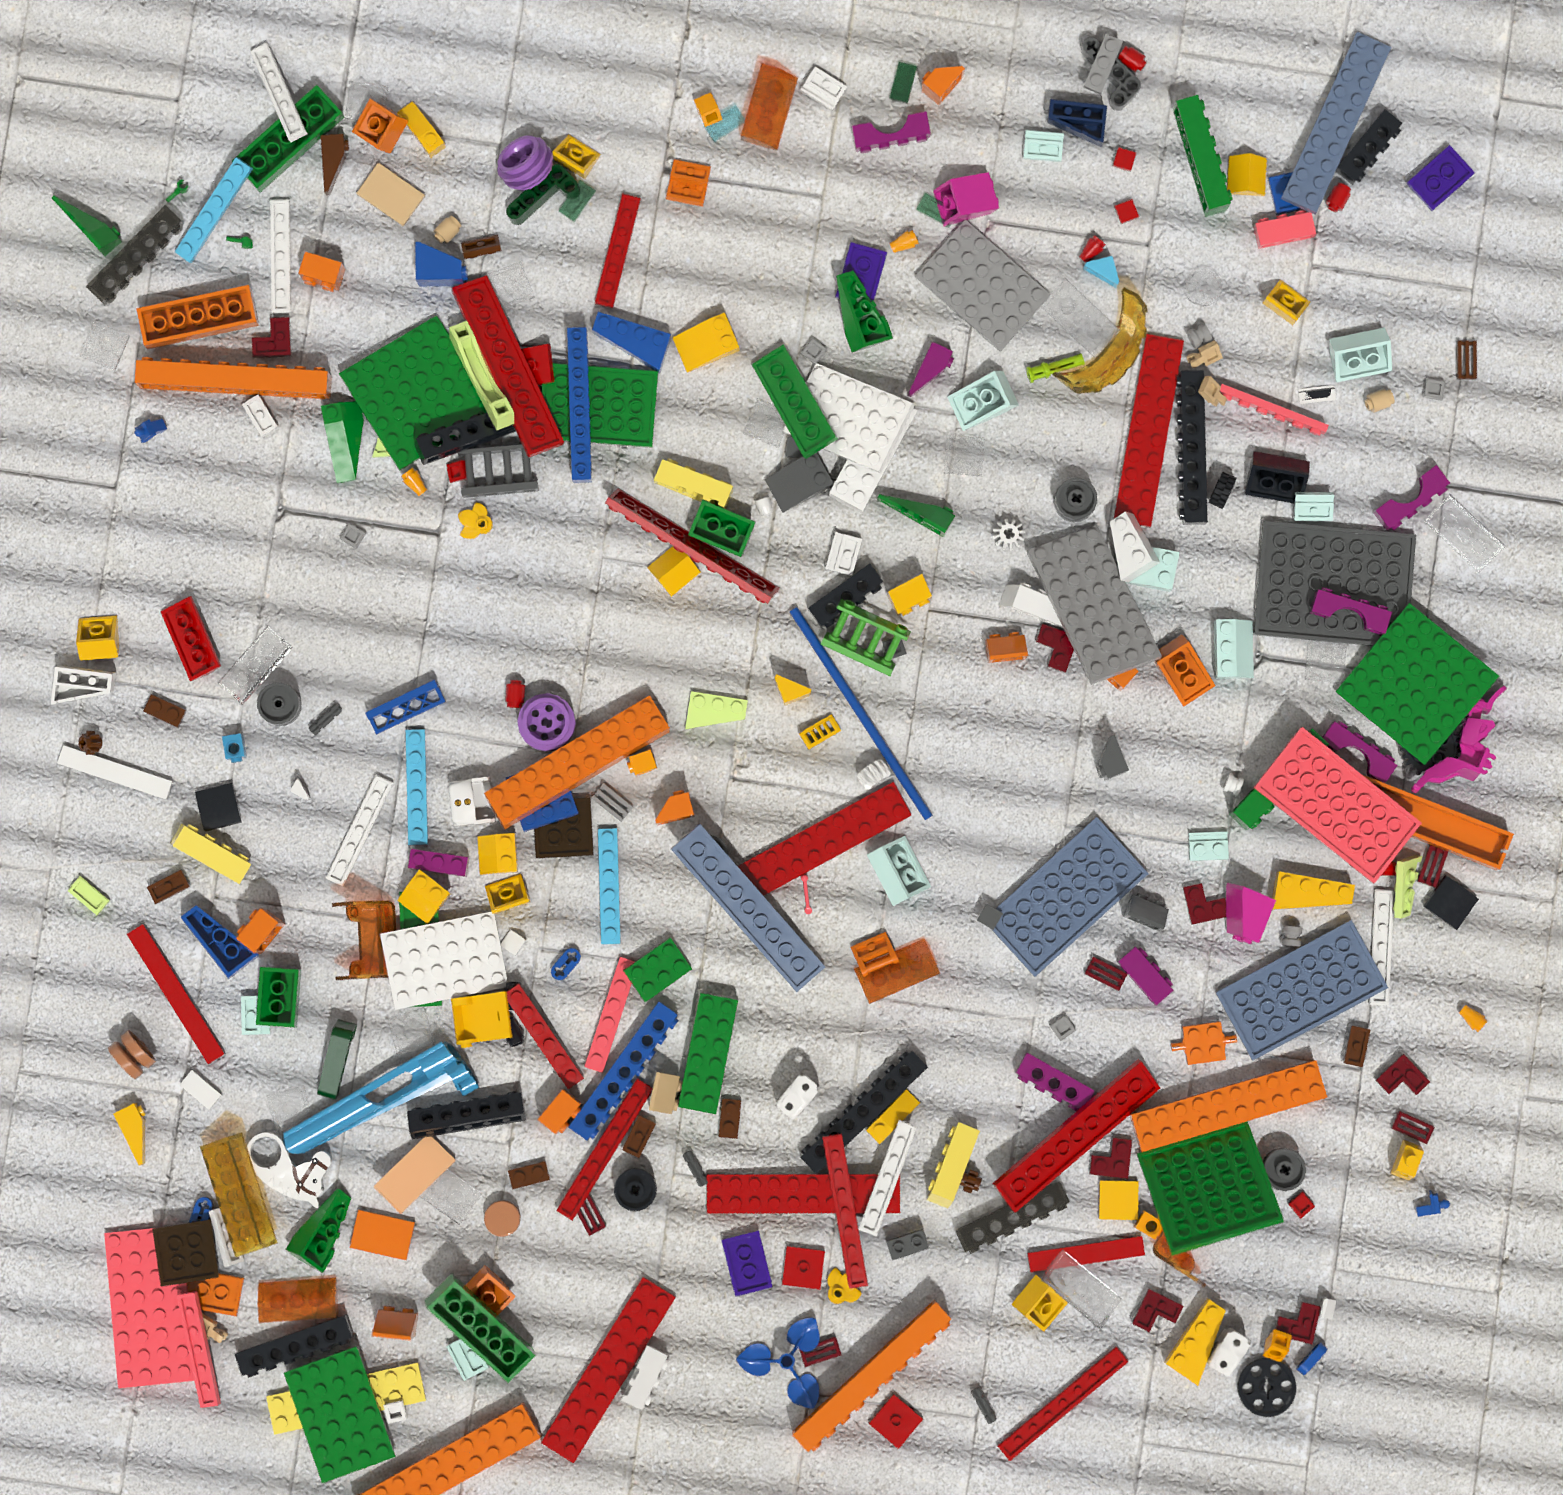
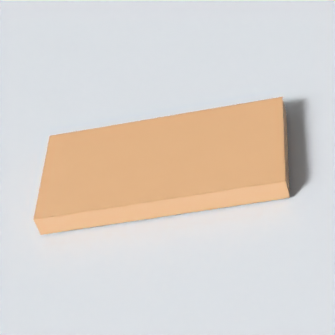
(414, 1173)

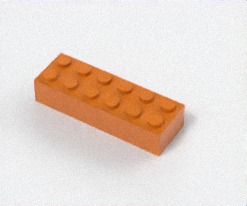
(197, 317)

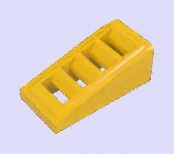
(807, 742)

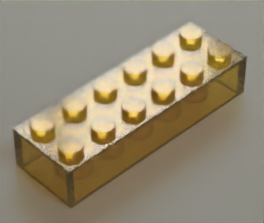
(238, 1194)

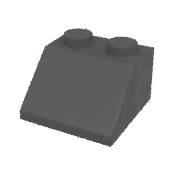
(1111, 760)

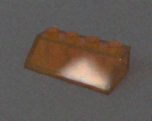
(769, 107)
(914, 966)
(297, 1300)

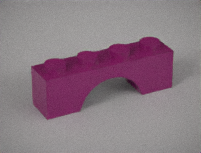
(868, 137)
(1430, 483)
(1374, 618)
(1378, 766)

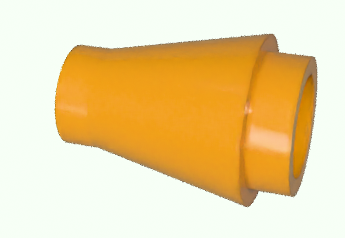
(905, 241)
(414, 481)
(1473, 1018)

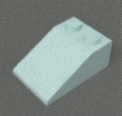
(983, 400)
(1162, 575)

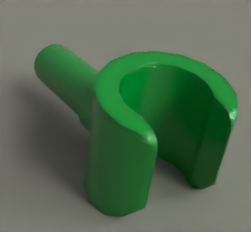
(177, 191)
(247, 243)

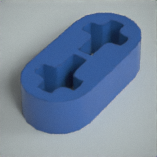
(569, 967)
(197, 1210)
(1311, 1358)

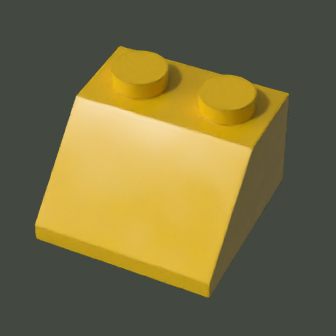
(909, 595)
(98, 638)
(497, 854)
(423, 896)
(1039, 1303)

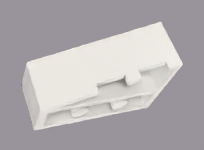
(1131, 547)
(1030, 602)
(79, 683)
(645, 1377)

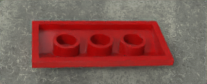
(190, 639)

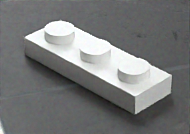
(223, 1239)

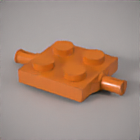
(1204, 1043)

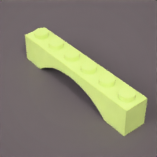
(472, 360)

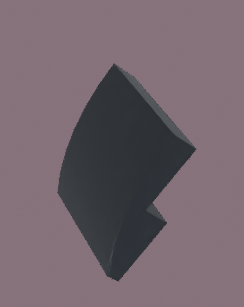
(218, 807)
(1450, 902)

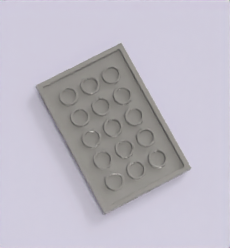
(982, 285)

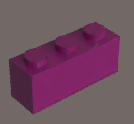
(438, 862)
(1146, 975)

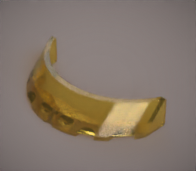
(1118, 355)

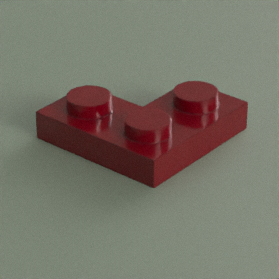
(278, 344)
(1061, 647)
(1199, 909)
(1402, 1071)
(1117, 1164)
(1154, 1305)
(1304, 1327)

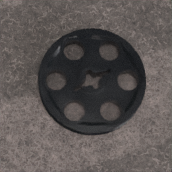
(1260, 1394)

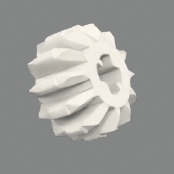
(1002, 537)
(873, 774)

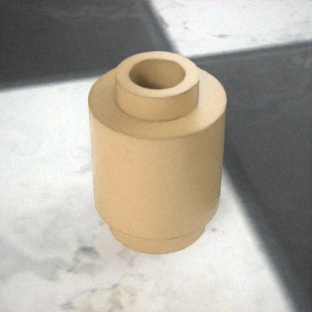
(447, 230)
(1379, 400)

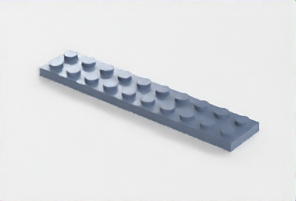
(1336, 123)
(747, 907)

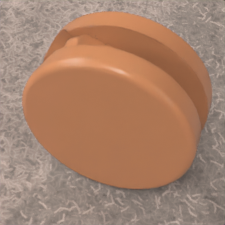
(502, 1218)

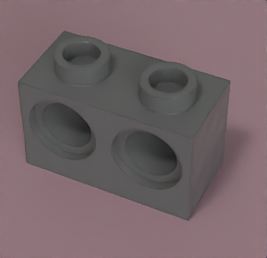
(907, 1244)

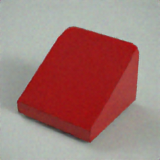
(456, 471)

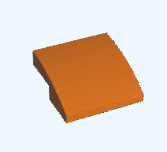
(688, 183)

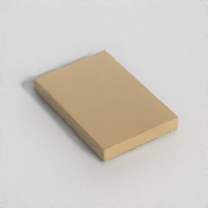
(390, 194)

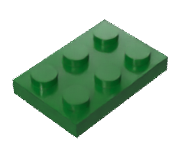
(657, 969)

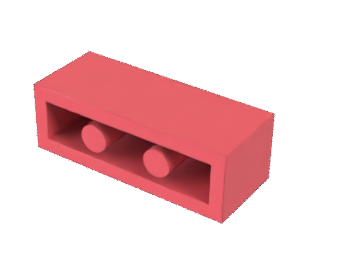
(1284, 229)

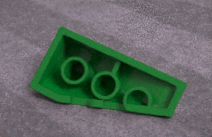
(95, 230)
(861, 320)
(344, 430)
(930, 516)
(317, 1236)

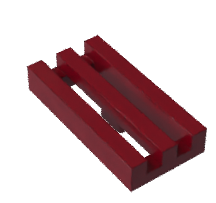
(1437, 851)
(1091, 966)
(1397, 1120)
(596, 1229)
(818, 1360)

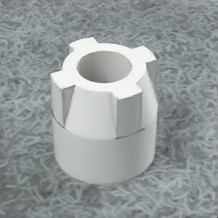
(764, 506)

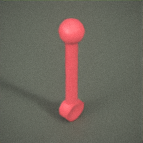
(808, 910)

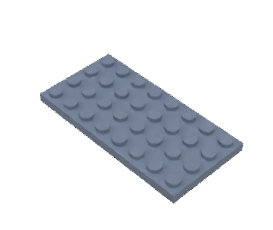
(1067, 896)
(1301, 990)

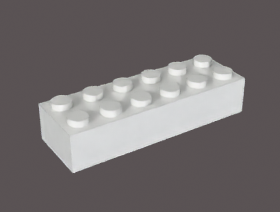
(857, 483)

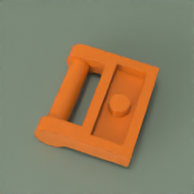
(872, 949)

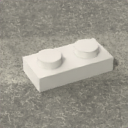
(260, 415)

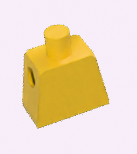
(1407, 1160)

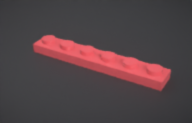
(1279, 413)
(609, 1018)
(198, 1349)

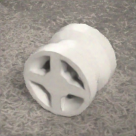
(1233, 784)

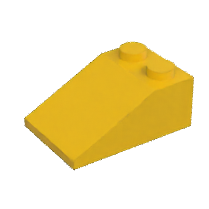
(706, 342)

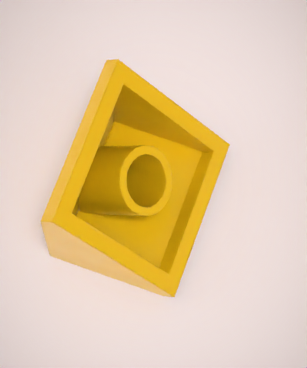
(575, 156)
(1247, 174)
(1286, 302)
(673, 570)
(790, 690)
(507, 894)

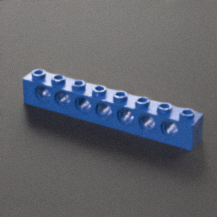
(579, 405)
(579, 1124)

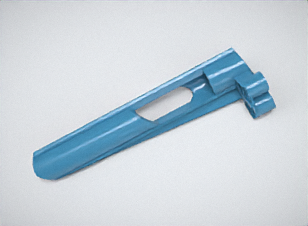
(428, 1071)

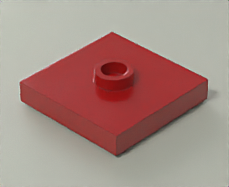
(540, 363)
(803, 1267)
(896, 1421)

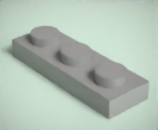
(1103, 64)

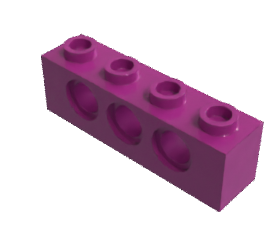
(1029, 1063)

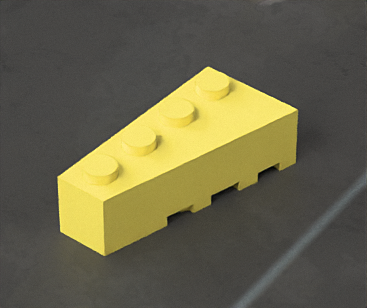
(693, 484)
(210, 853)
(953, 1165)

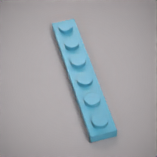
(213, 210)
(416, 787)
(609, 886)

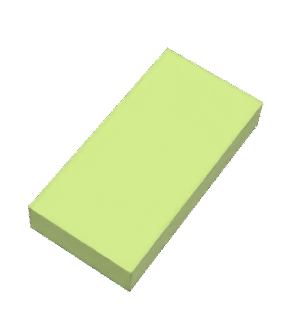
(88, 895)

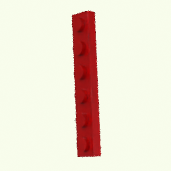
(543, 1036)

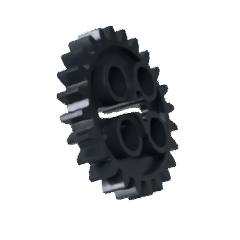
(1451, 751)

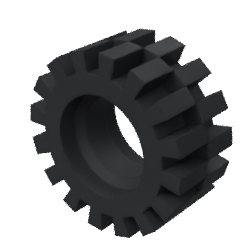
(1222, 490)

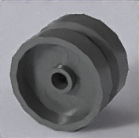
(1079, 489)
(268, 704)
(1294, 1172)

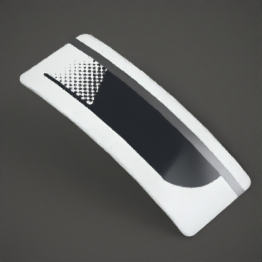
(1317, 394)

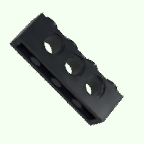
(1385, 122)
(867, 575)

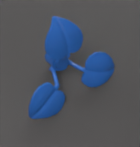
(757, 1361)

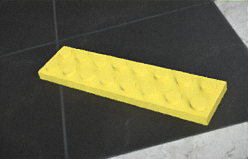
(388, 1386)

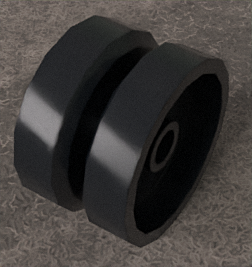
(629, 1199)

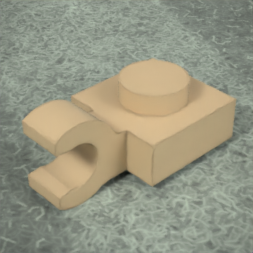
(1207, 355)
(1210, 391)
(211, 1330)

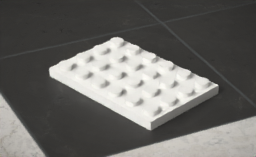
(860, 415)
(444, 960)

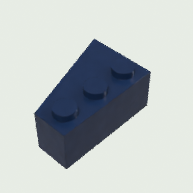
(1079, 119)

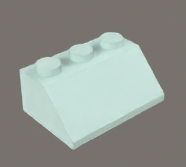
(1361, 354)
(1233, 649)
(898, 870)

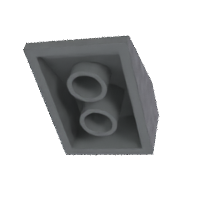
(799, 482)
(1146, 913)

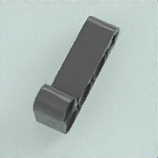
(1121, 83)

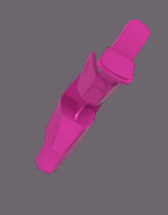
(1473, 754)

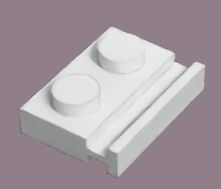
(823, 88)
(843, 554)

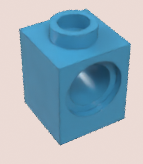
(228, 741)

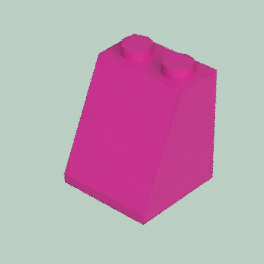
(970, 195)
(1247, 913)

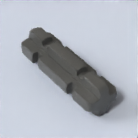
(325, 719)
(695, 1168)
(983, 1405)

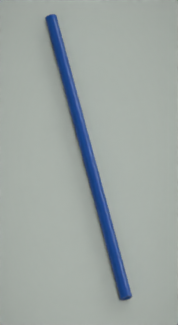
(861, 714)

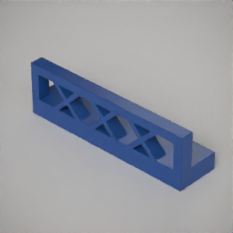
(402, 700)

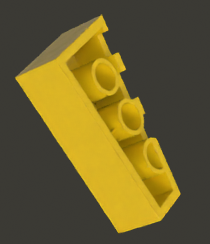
(1304, 891)
(1196, 1342)

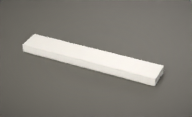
(278, 92)
(280, 256)
(115, 772)
(359, 830)
(1382, 940)
(887, 1178)

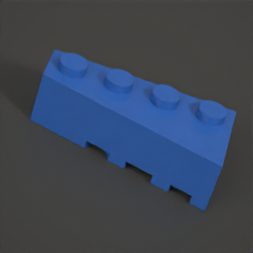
(634, 339)
(218, 942)

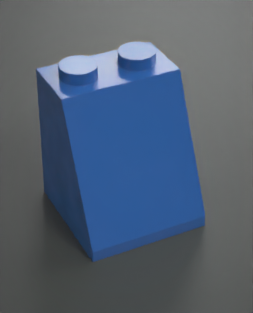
(438, 268)

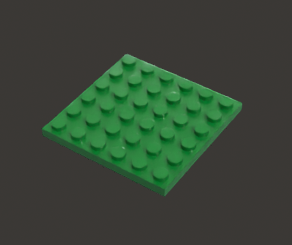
(412, 389)
(1417, 684)
(1210, 1188)

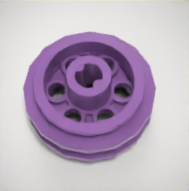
(525, 162)
(539, 703)

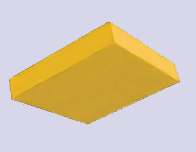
(1118, 1200)

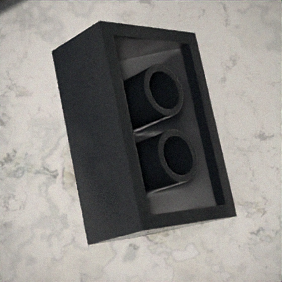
(1276, 477)

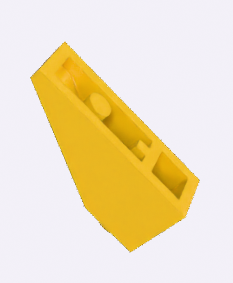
(422, 130)
(888, 1120)
(132, 1125)

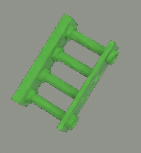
(852, 650)

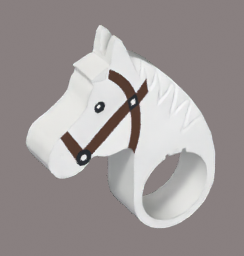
(295, 1181)

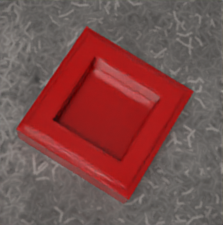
(1124, 159)
(1126, 211)
(1301, 1205)

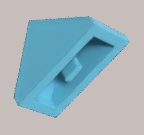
(1104, 270)

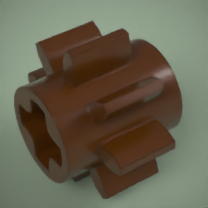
(90, 742)
(970, 1181)

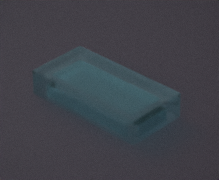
(731, 120)

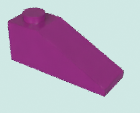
(933, 365)

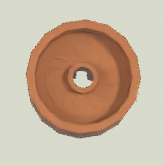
(132, 1054)

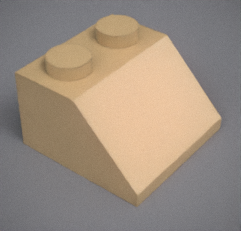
(664, 1093)

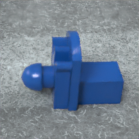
(149, 429)
(1433, 1208)

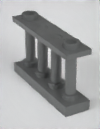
(490, 487)

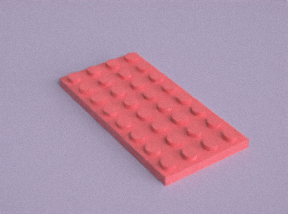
(1337, 805)
(144, 1315)

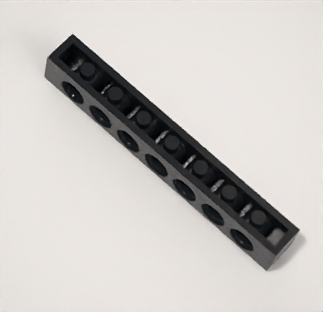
(1192, 516)
(916, 1067)

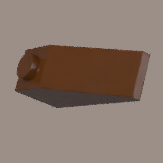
(333, 158)

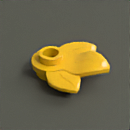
(472, 519)
(839, 1283)

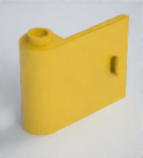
(481, 1018)

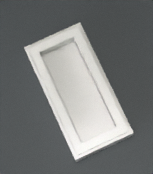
(200, 1089)

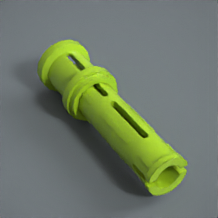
(1045, 370)

